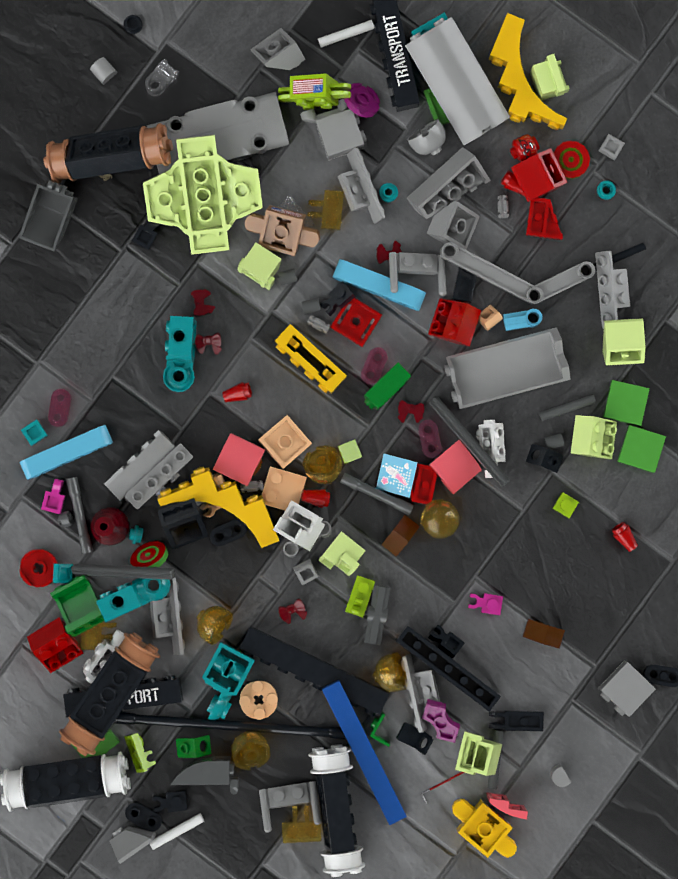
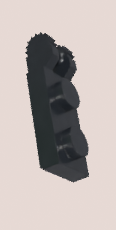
(518, 720)

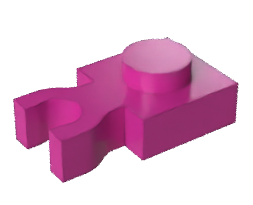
(489, 603)

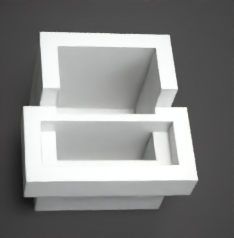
(299, 525)

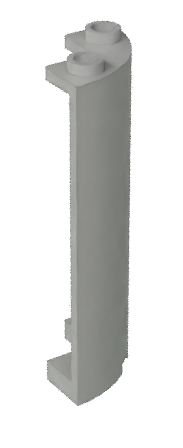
(457, 80)
(507, 368)

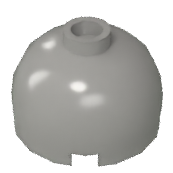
(428, 139)

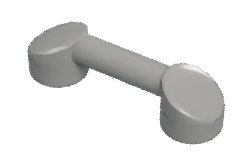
(310, 116)
(292, 550)

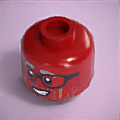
(524, 147)

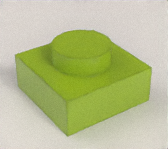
(565, 505)

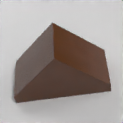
(400, 535)
(543, 633)

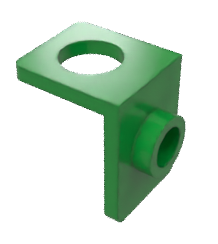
(374, 725)
(191, 747)

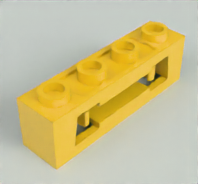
(286, 338)

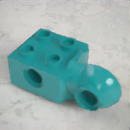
(180, 354)
(133, 595)
(226, 674)

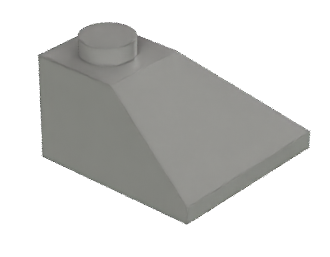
(278, 51)
(454, 225)
(129, 841)

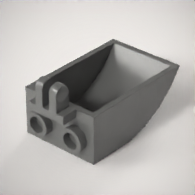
(48, 215)
(209, 771)

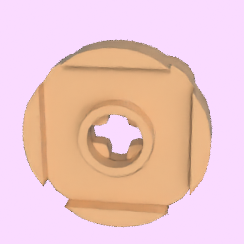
(258, 688)

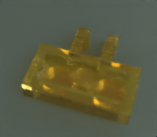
(332, 209)
(94, 636)
(301, 831)

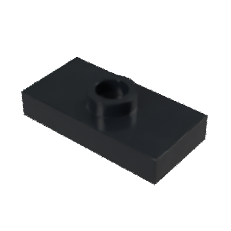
(464, 286)

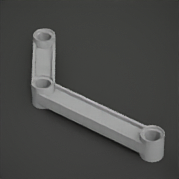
(512, 283)

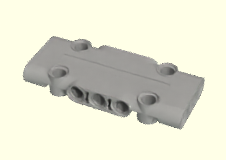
(233, 127)

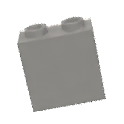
(340, 133)
(626, 689)

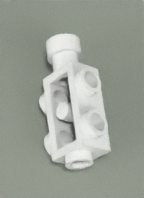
(492, 441)
(99, 657)

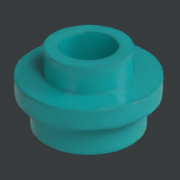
(612, 190)
(388, 198)
(136, 534)

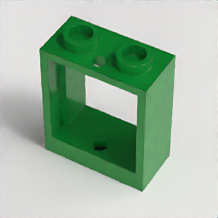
(386, 387)

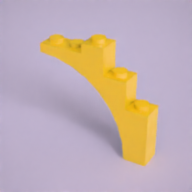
(525, 102)
(227, 496)

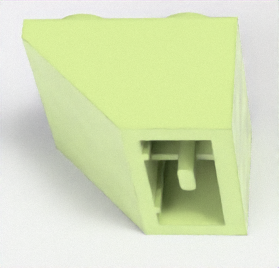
(624, 341)
(593, 437)

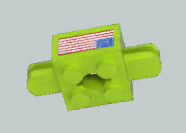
(314, 91)

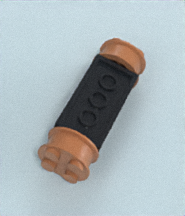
(108, 152)
(109, 694)

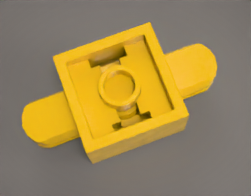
(484, 828)

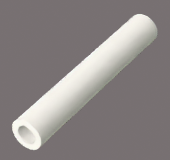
(346, 33)
(177, 831)

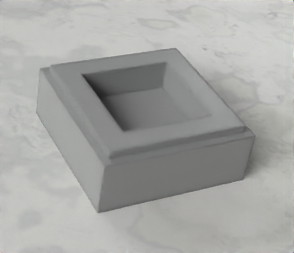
(611, 147)

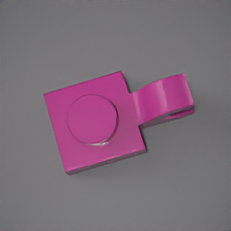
(53, 500)

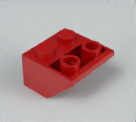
(539, 175)
(454, 322)
(54, 645)

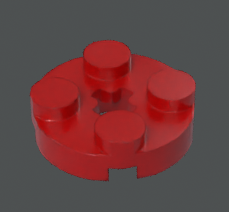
(28, 567)

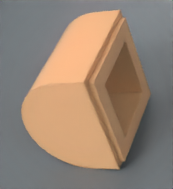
(489, 317)

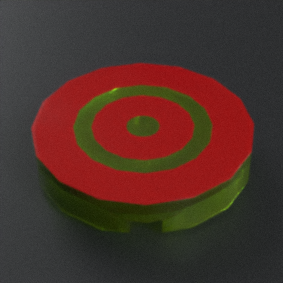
(572, 159)

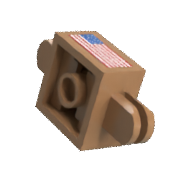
(282, 230)

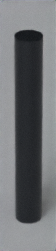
(626, 253)

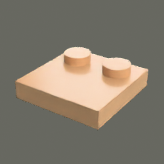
(285, 441)
(282, 488)

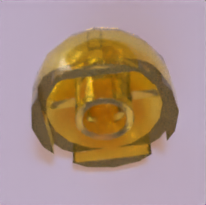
(323, 464)
(440, 519)
(212, 623)
(389, 673)
(250, 750)

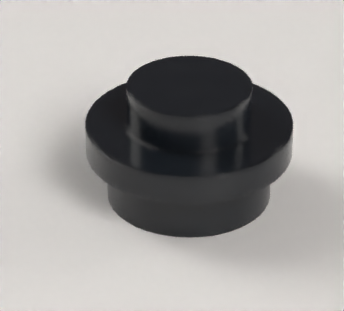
(133, 24)

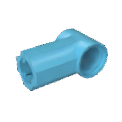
(520, 320)

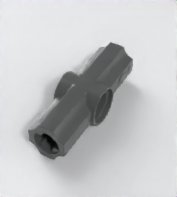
(377, 615)

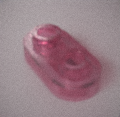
(374, 366)
(59, 407)
(429, 438)

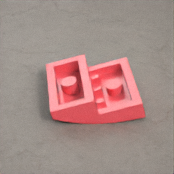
(239, 459)
(456, 467)
(502, 803)

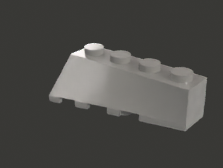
(448, 183)
(140, 465)

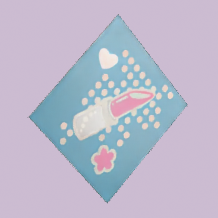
(396, 475)

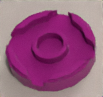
(363, 100)

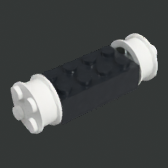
(65, 781)
(340, 842)

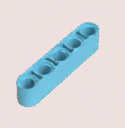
(378, 285)
(66, 452)

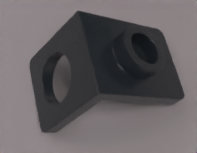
(548, 458)
(410, 735)

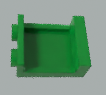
(78, 605)

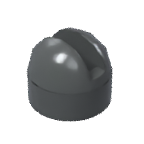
(66, 519)

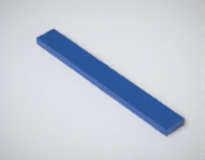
(364, 752)

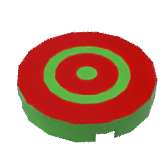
(149, 555)

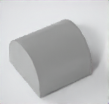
(103, 70)
(305, 571)
(559, 776)

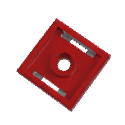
(353, 332)

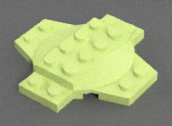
(202, 194)

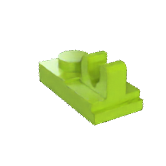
(360, 596)
(135, 747)

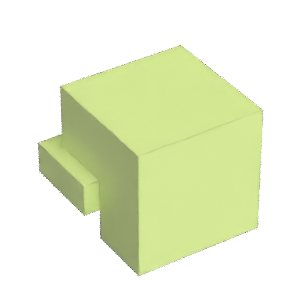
(548, 78)
(260, 266)
(343, 554)
(478, 755)

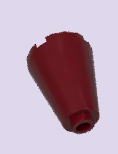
(117, 526)

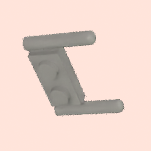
(417, 264)
(289, 796)

